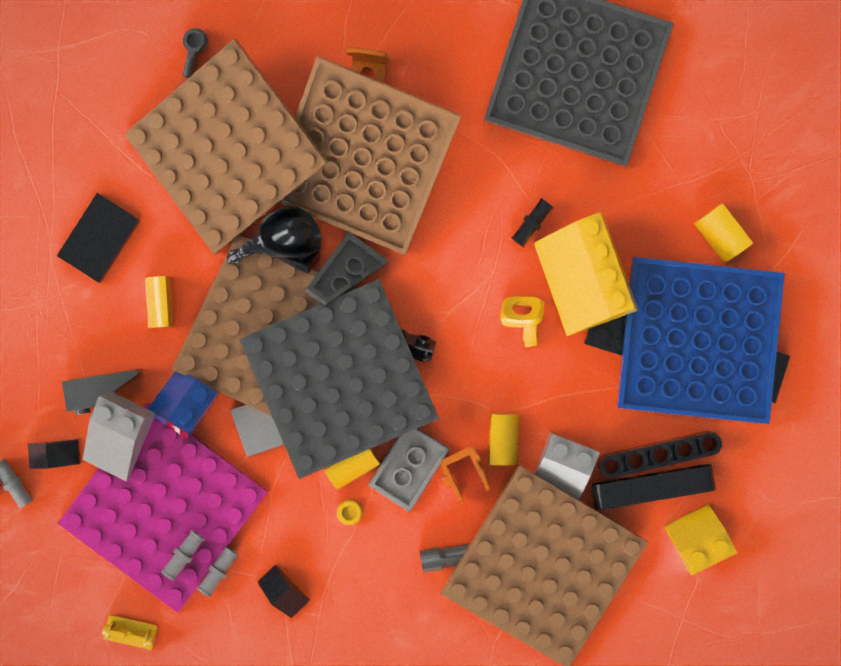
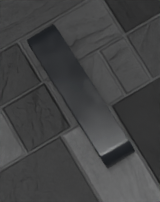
(671, 456)
(653, 486)

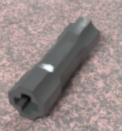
(440, 558)

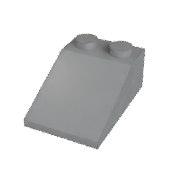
(116, 434)
(566, 464)

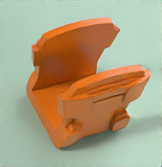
(369, 58)
(461, 455)

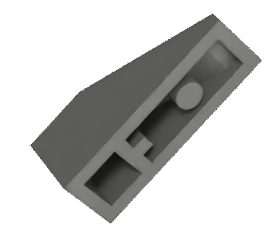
(84, 392)

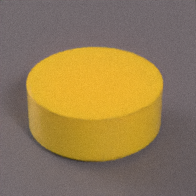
(349, 512)

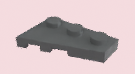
(344, 269)

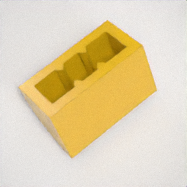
(723, 233)
(159, 302)
(504, 439)
(351, 468)

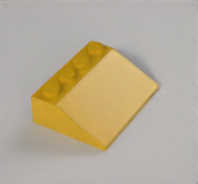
(585, 274)

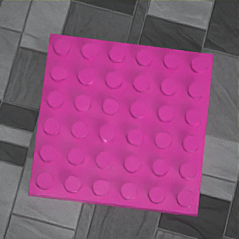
(170, 492)

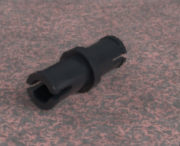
(532, 222)

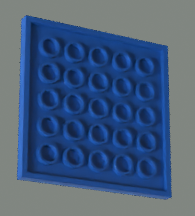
(701, 340)

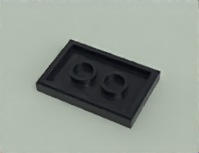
(98, 238)

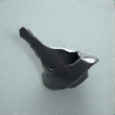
(282, 234)

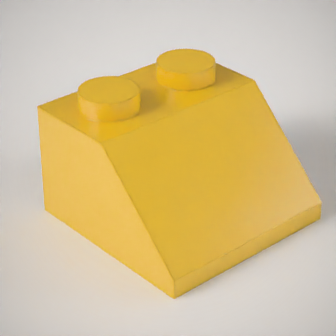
(700, 539)

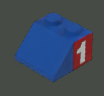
(183, 403)

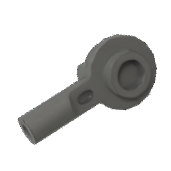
(195, 42)

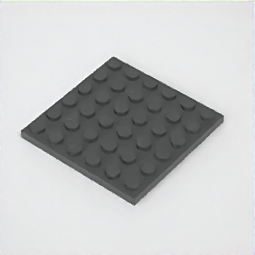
(579, 75)
(339, 379)

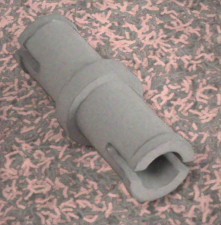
(13, 484)
(183, 555)
(217, 571)

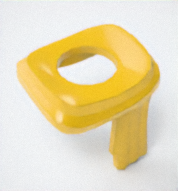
(527, 321)

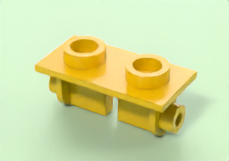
(130, 632)

